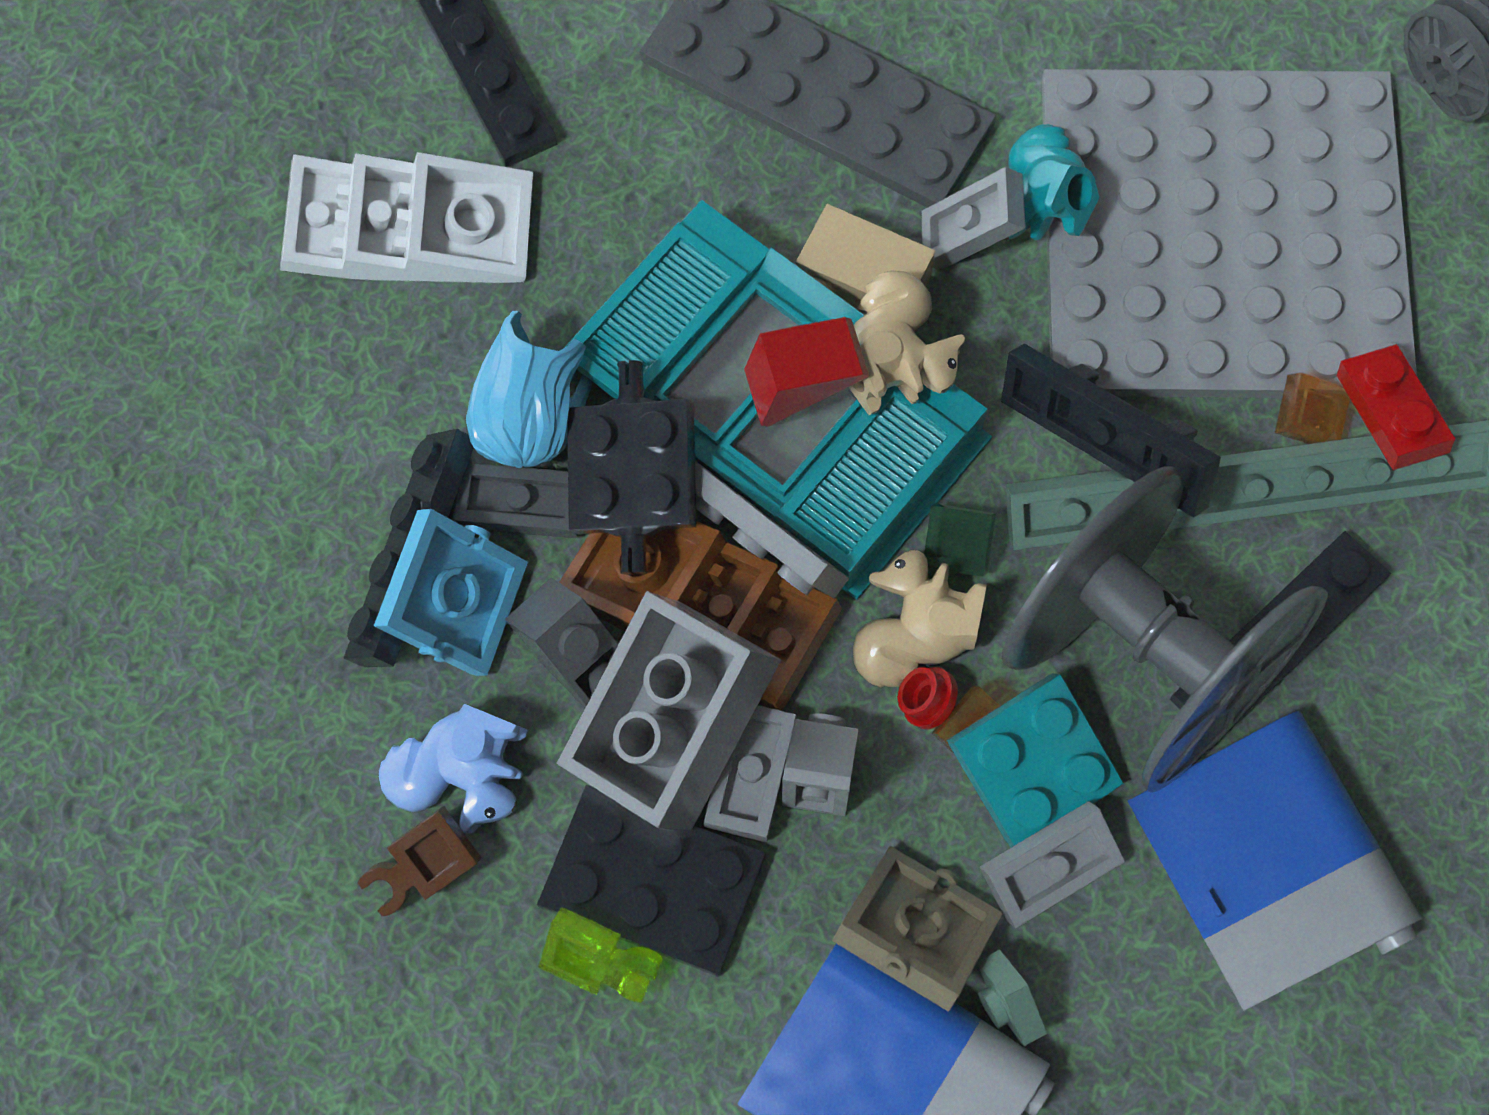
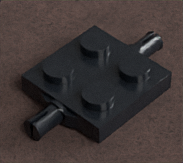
(631, 467)

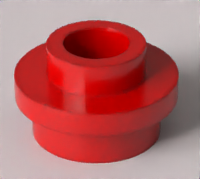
(927, 696)

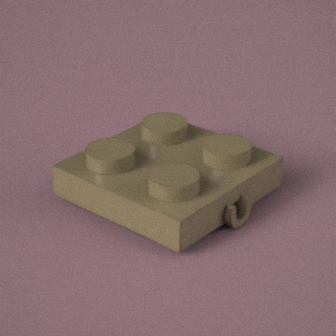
(917, 928)

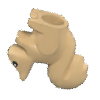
(892, 351)
(932, 624)

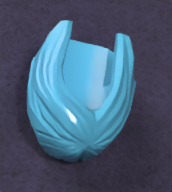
(524, 398)

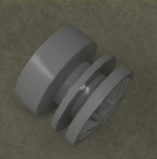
(1451, 55)

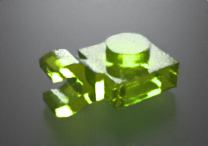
(589, 957)

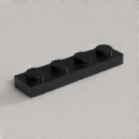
(490, 78)
(435, 481)
(1347, 576)

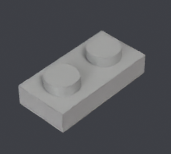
(974, 217)
(752, 778)
(1052, 864)

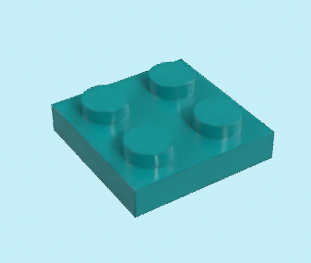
(1034, 760)

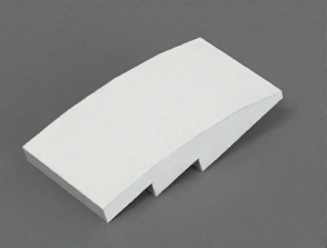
(407, 219)

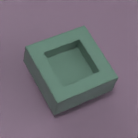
(1009, 999)

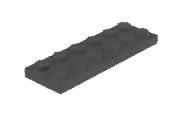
(822, 92)

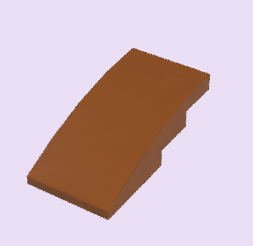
(718, 583)

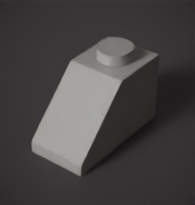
(819, 764)

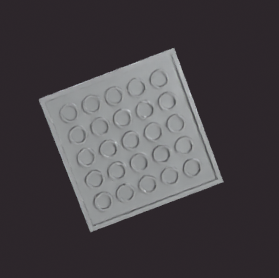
(1232, 230)

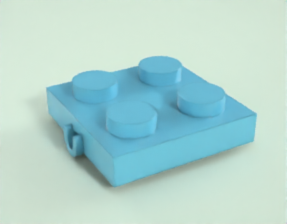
(451, 592)

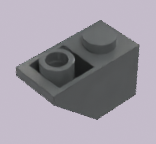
(565, 637)

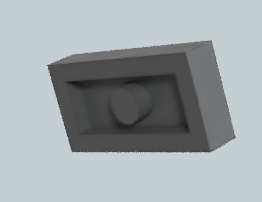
(514, 500)

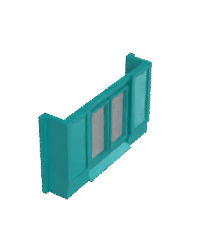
(826, 474)

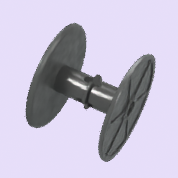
(1104, 579)

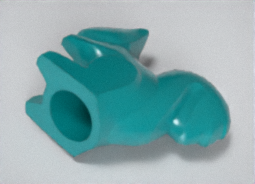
(1053, 182)

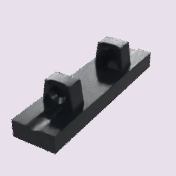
(1106, 426)

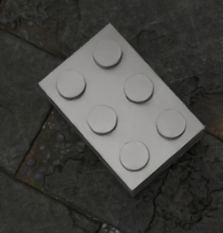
(668, 712)

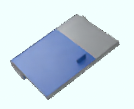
(1275, 861)
(885, 1050)

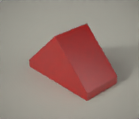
(803, 366)

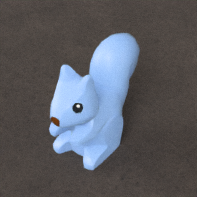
(461, 752)

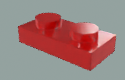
(1395, 407)

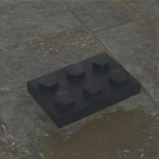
(653, 883)

